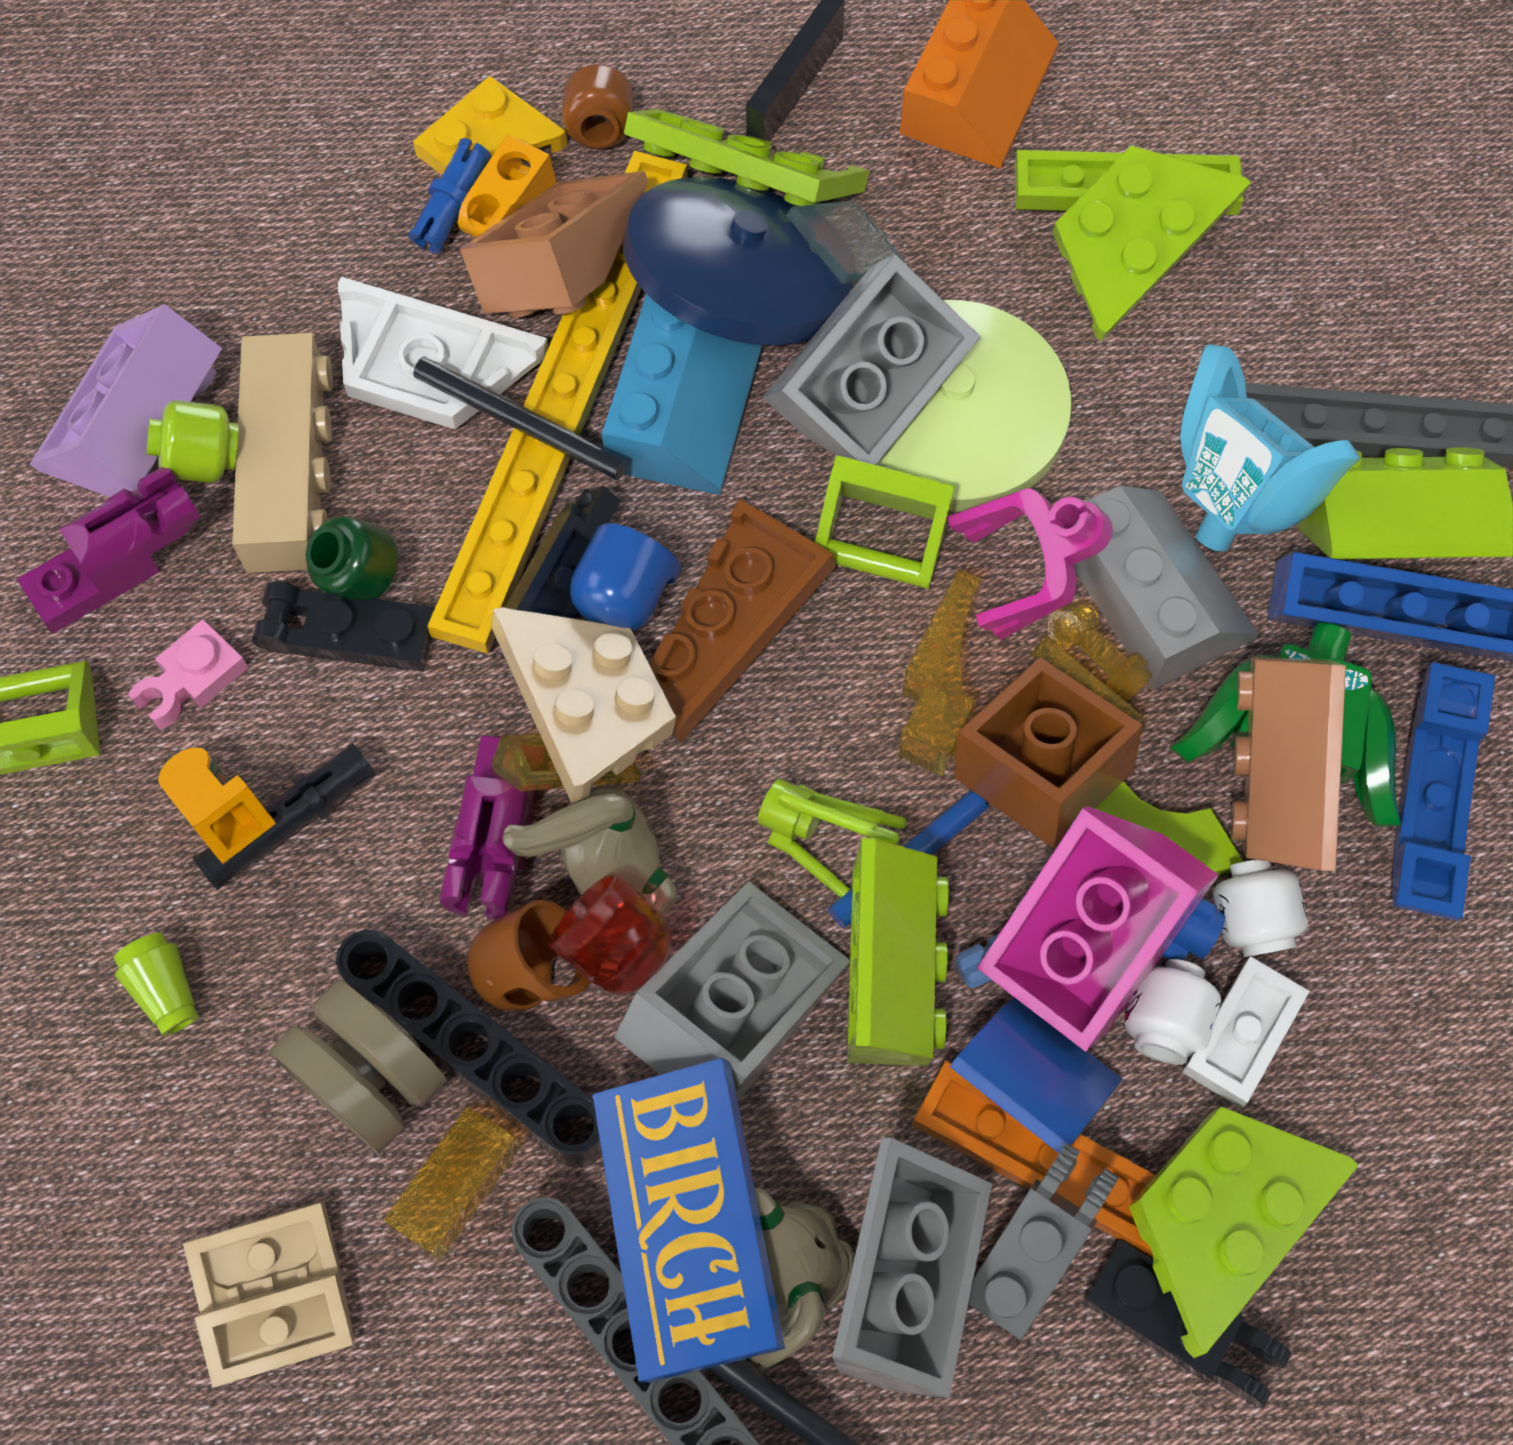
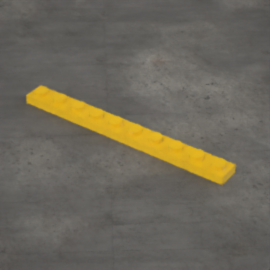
(529, 469)

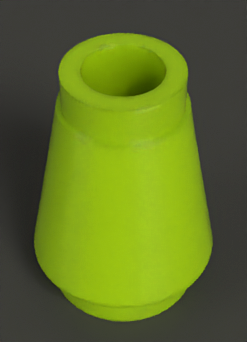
(157, 982)

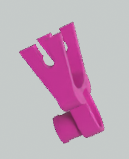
(1061, 545)

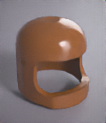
(513, 962)

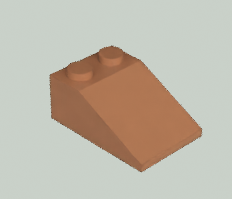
(553, 246)

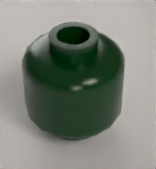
(351, 558)

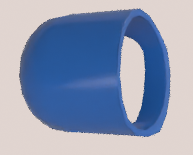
(621, 577)

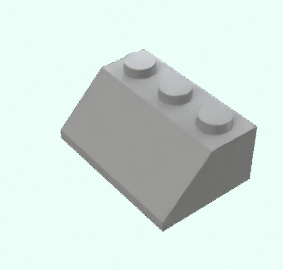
(872, 364)
(1160, 588)
(912, 1273)

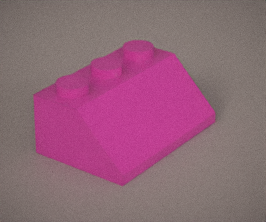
(1096, 923)

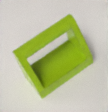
(890, 490)
(51, 736)

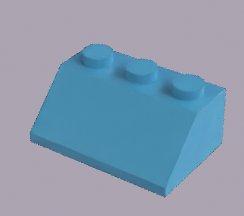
(679, 402)

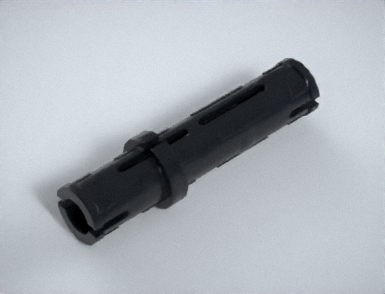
(292, 810)

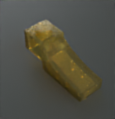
(936, 682)

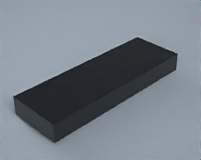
(795, 70)

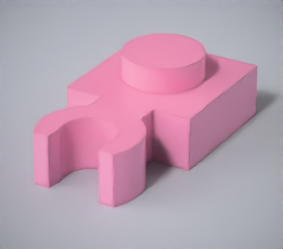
(193, 667)

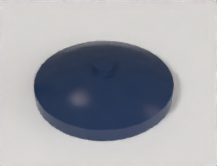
(729, 262)

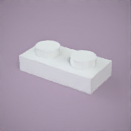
(1247, 1032)

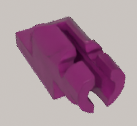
(110, 549)
(477, 842)

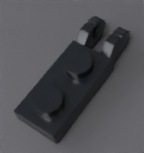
(1134, 1301)

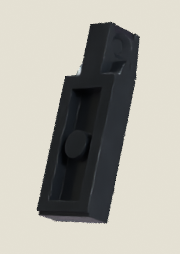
(549, 575)

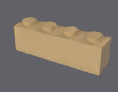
(280, 450)

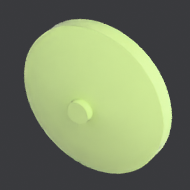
(994, 417)

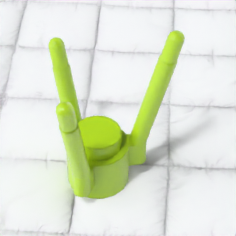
(797, 812)

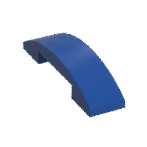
(1438, 790)

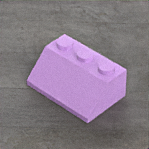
(105, 423)

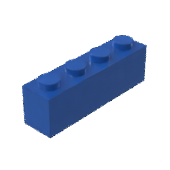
(1394, 605)

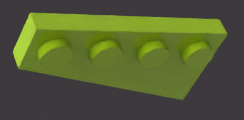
(748, 157)

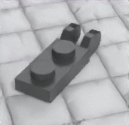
(1037, 1247)

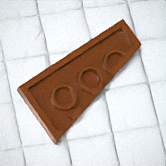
(740, 604)

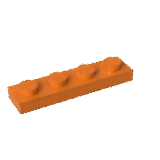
(985, 1132)

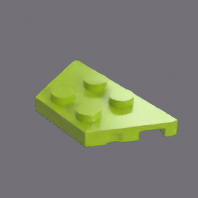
(1139, 227)
(1231, 1214)

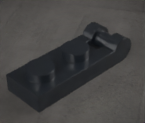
(344, 628)

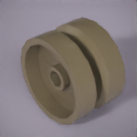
(367, 1056)

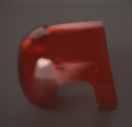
(613, 936)

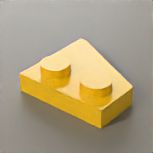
(487, 118)

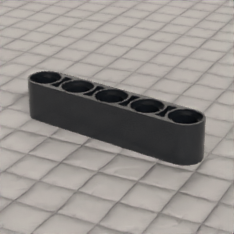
(456, 1020)

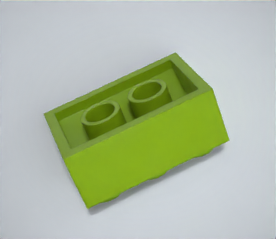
(1416, 508)
(895, 956)

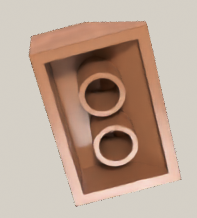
(1290, 761)

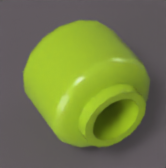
(194, 441)

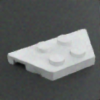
(391, 332)

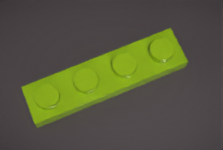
(1061, 177)

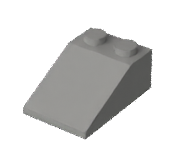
(732, 991)

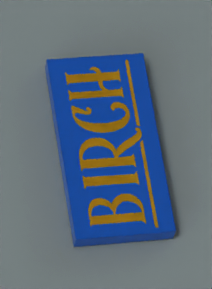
(686, 1222)

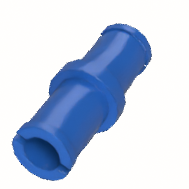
(447, 196)

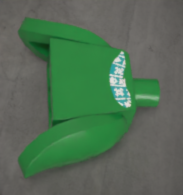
(1367, 732)

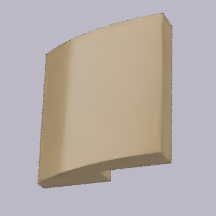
(268, 1293)

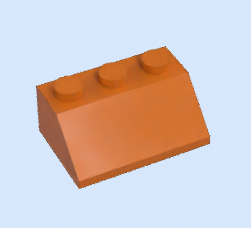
(977, 78)

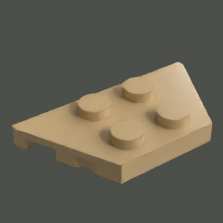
(585, 693)

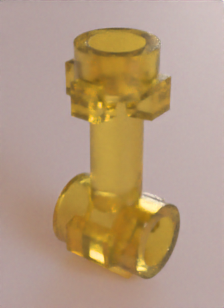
(1077, 626)

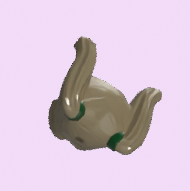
(600, 838)
(806, 1268)

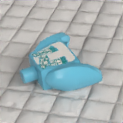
(1246, 462)

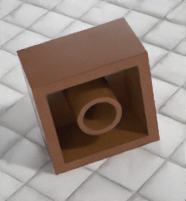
(1046, 751)

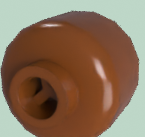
(597, 106)

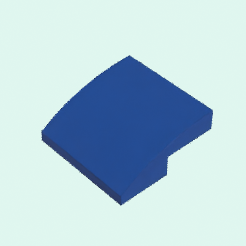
(1036, 1074)

